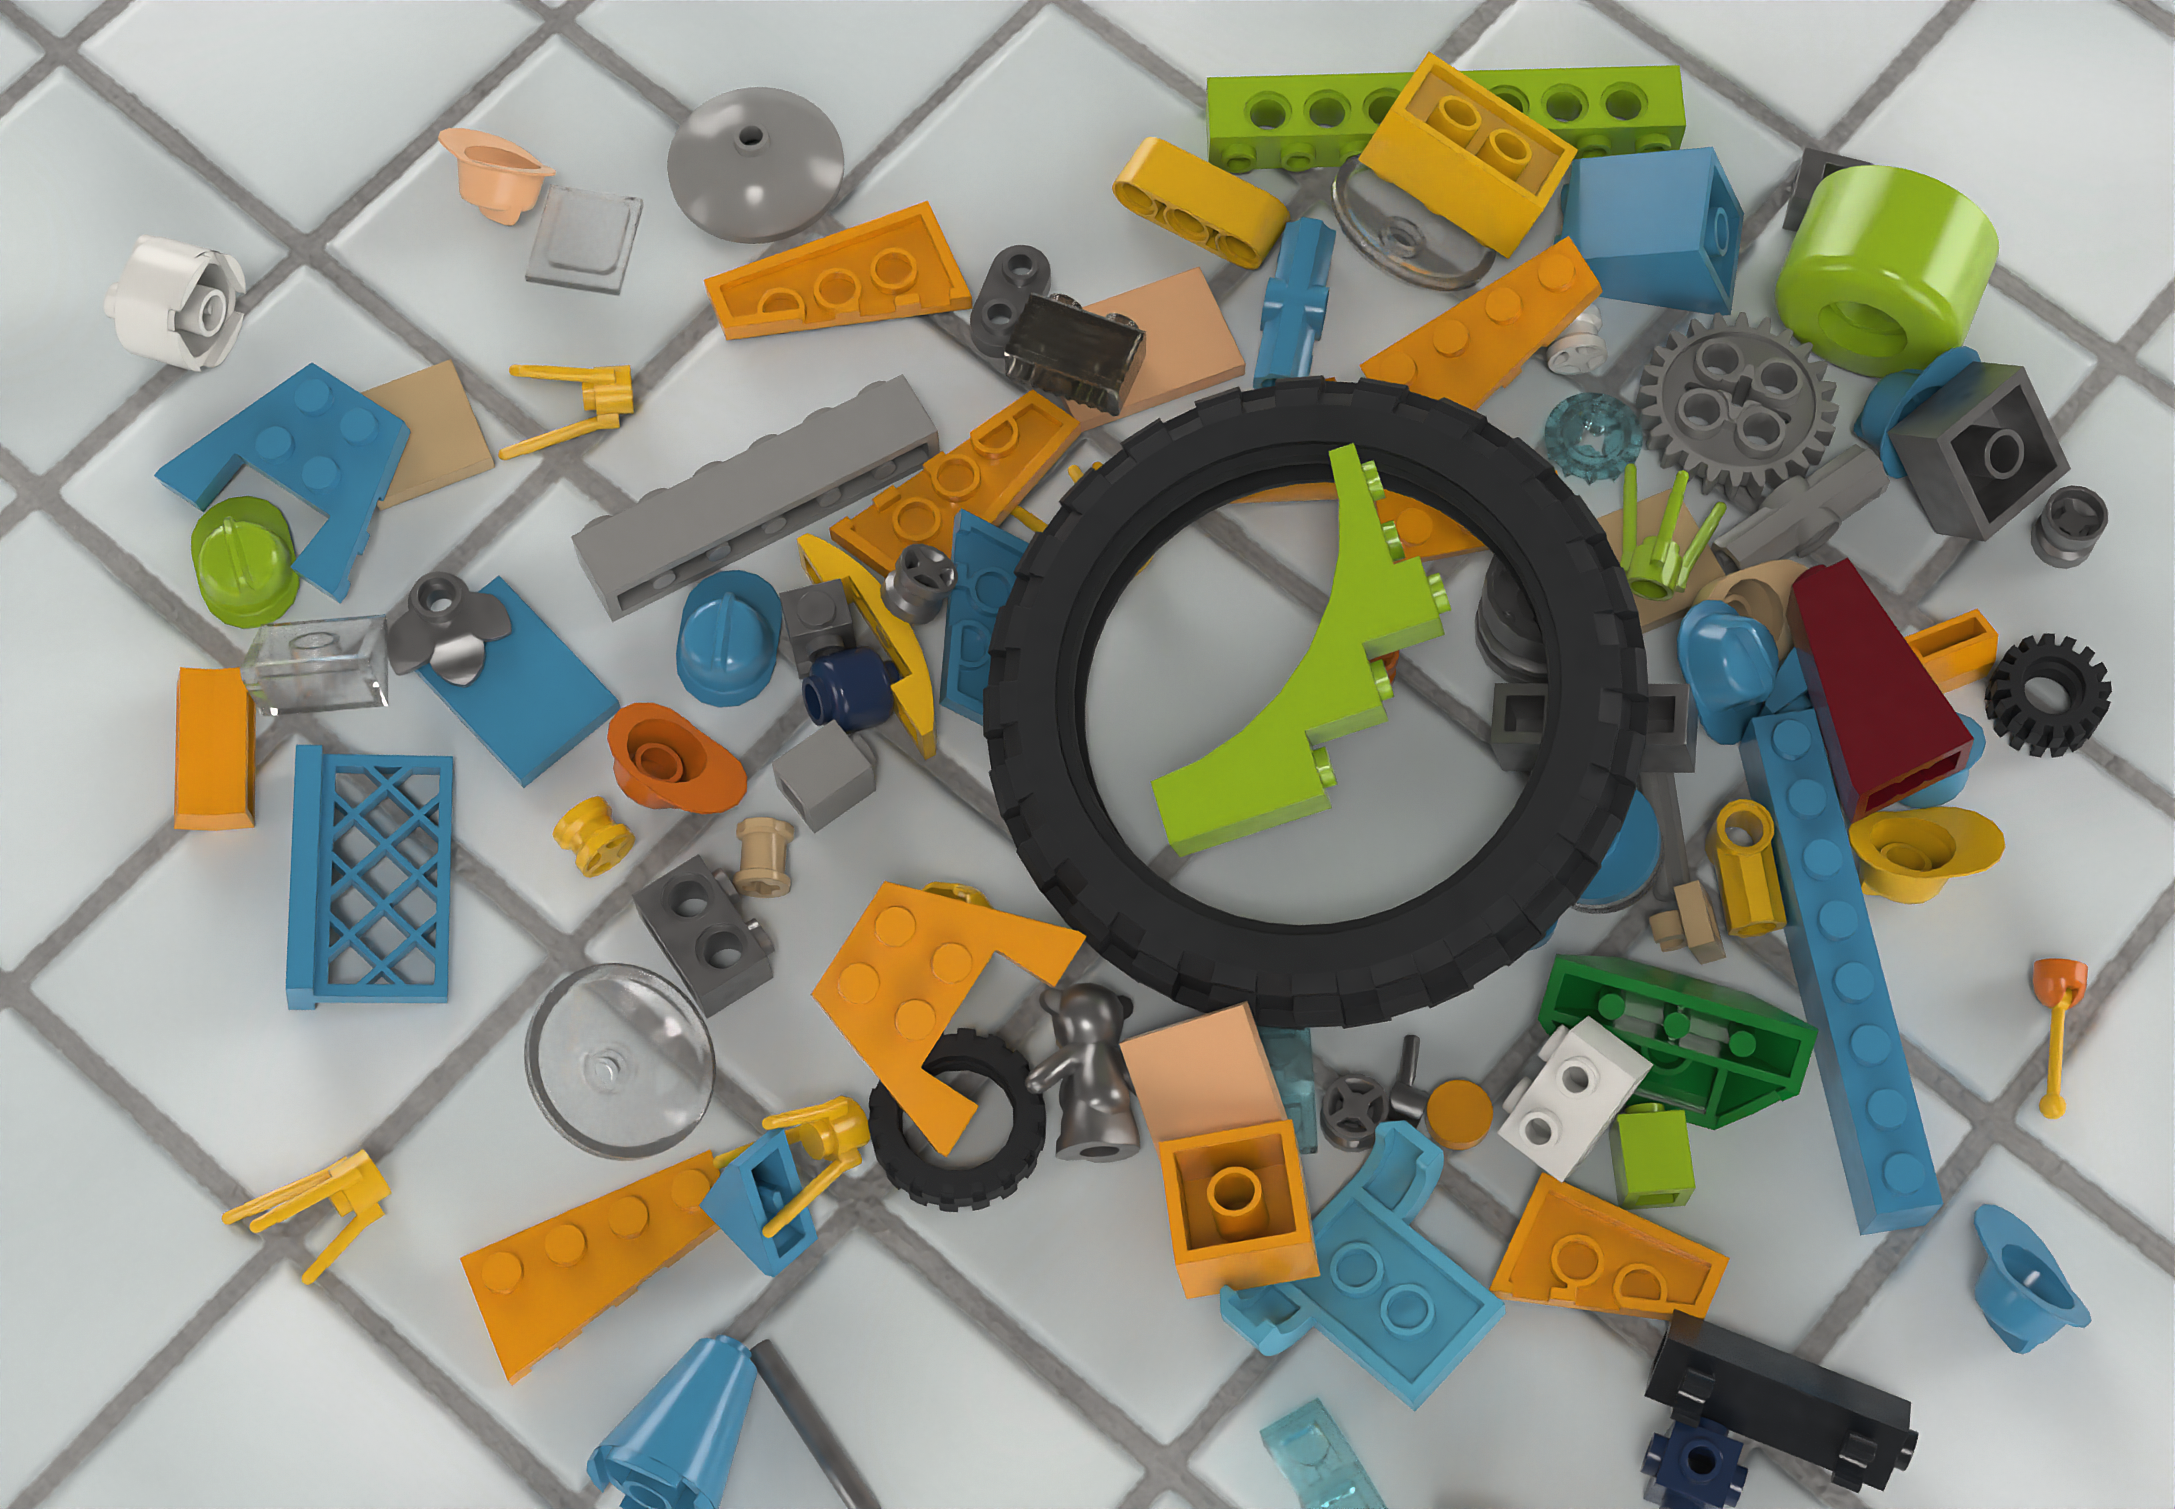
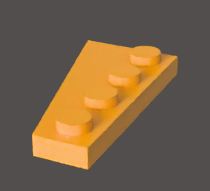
(851, 277)
(1492, 332)
(981, 476)
(575, 1266)

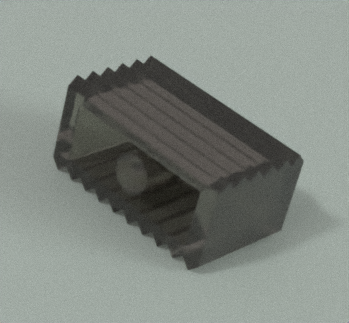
(1075, 352)

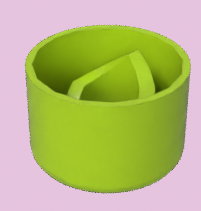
(1885, 270)

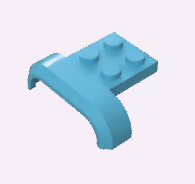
(1381, 1284)

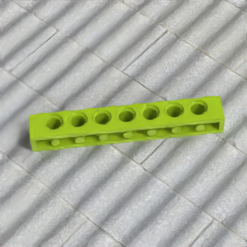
(1355, 102)

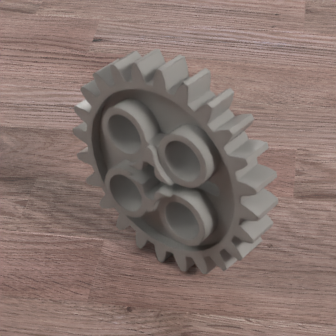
(1751, 361)

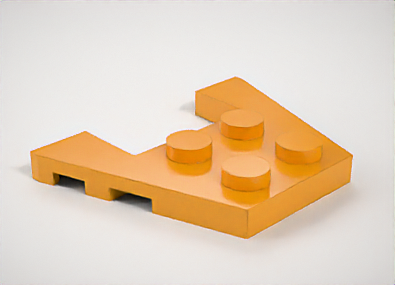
(907, 977)

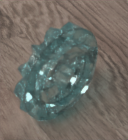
(1601, 416)

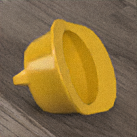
(1917, 850)

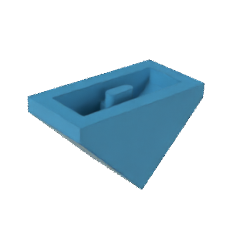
(752, 1194)

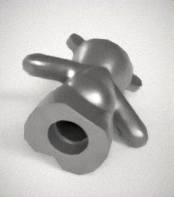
(1095, 1081)

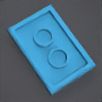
(530, 696)

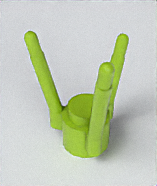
(1655, 566)

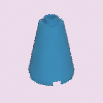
(683, 1433)

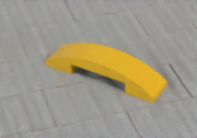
(914, 691)

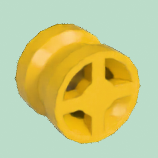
(593, 836)

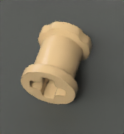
(763, 857)

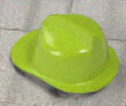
(245, 562)

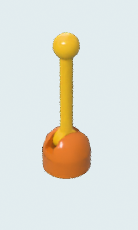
(2058, 986)

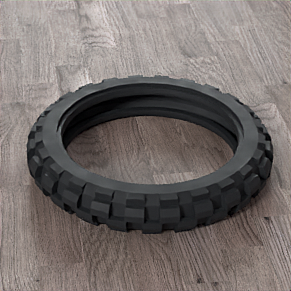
(1458, 929)

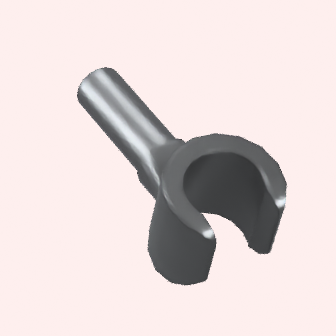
(1404, 1101)

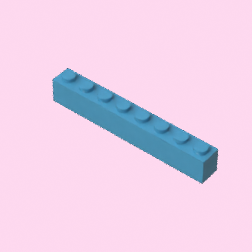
(1841, 977)

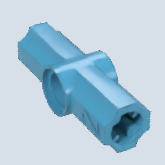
(1295, 302)

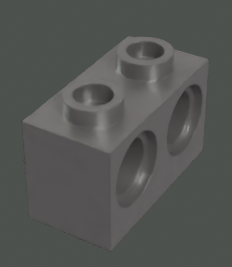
(694, 940)

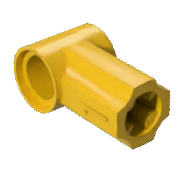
(1746, 874)

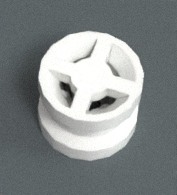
(1579, 346)

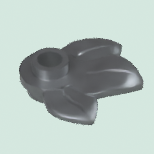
(446, 638)

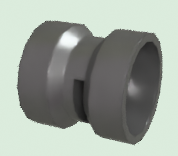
(2069, 527)

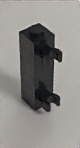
(1781, 1402)

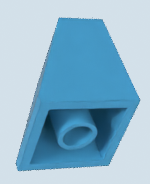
(1657, 227)

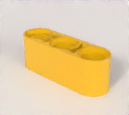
(1201, 203)

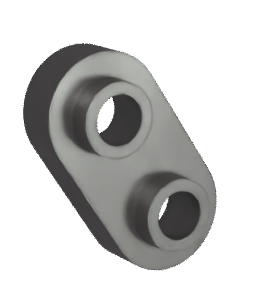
(1006, 296)

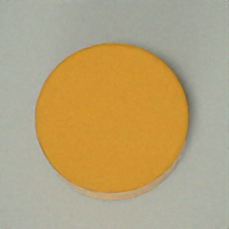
(1458, 1114)

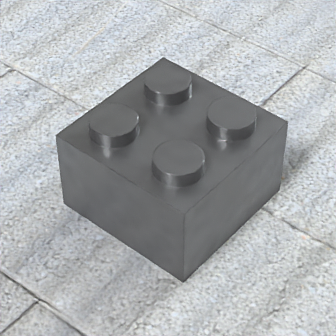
(1979, 450)

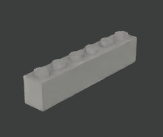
(756, 496)

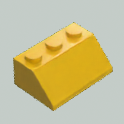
(1468, 155)

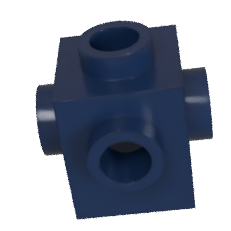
(1676, 1484)

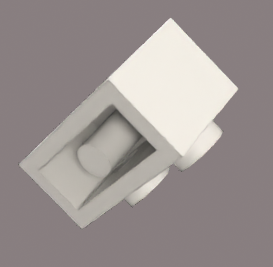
(1573, 1097)

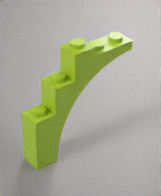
(1270, 767)

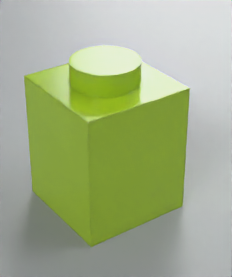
(1651, 1157)

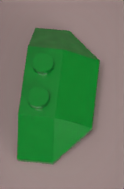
(1708, 1044)

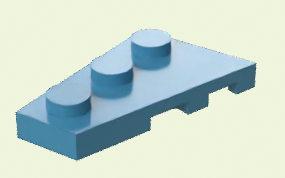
(985, 570)

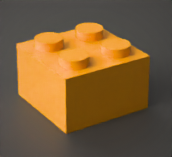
(1238, 1209)

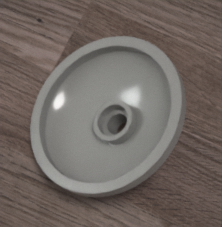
(758, 189)

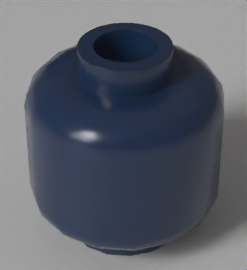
(850, 689)

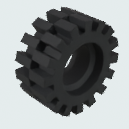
(2063, 666)

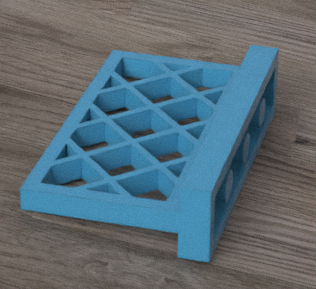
(313, 867)

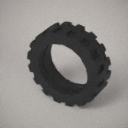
(984, 1182)

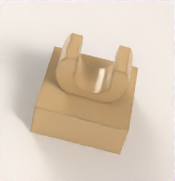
(1691, 925)

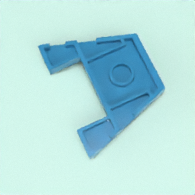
(317, 445)

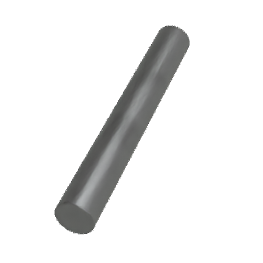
(811, 1427)

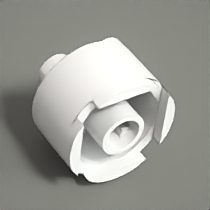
(177, 303)

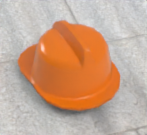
(671, 763)

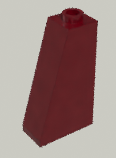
(1872, 696)

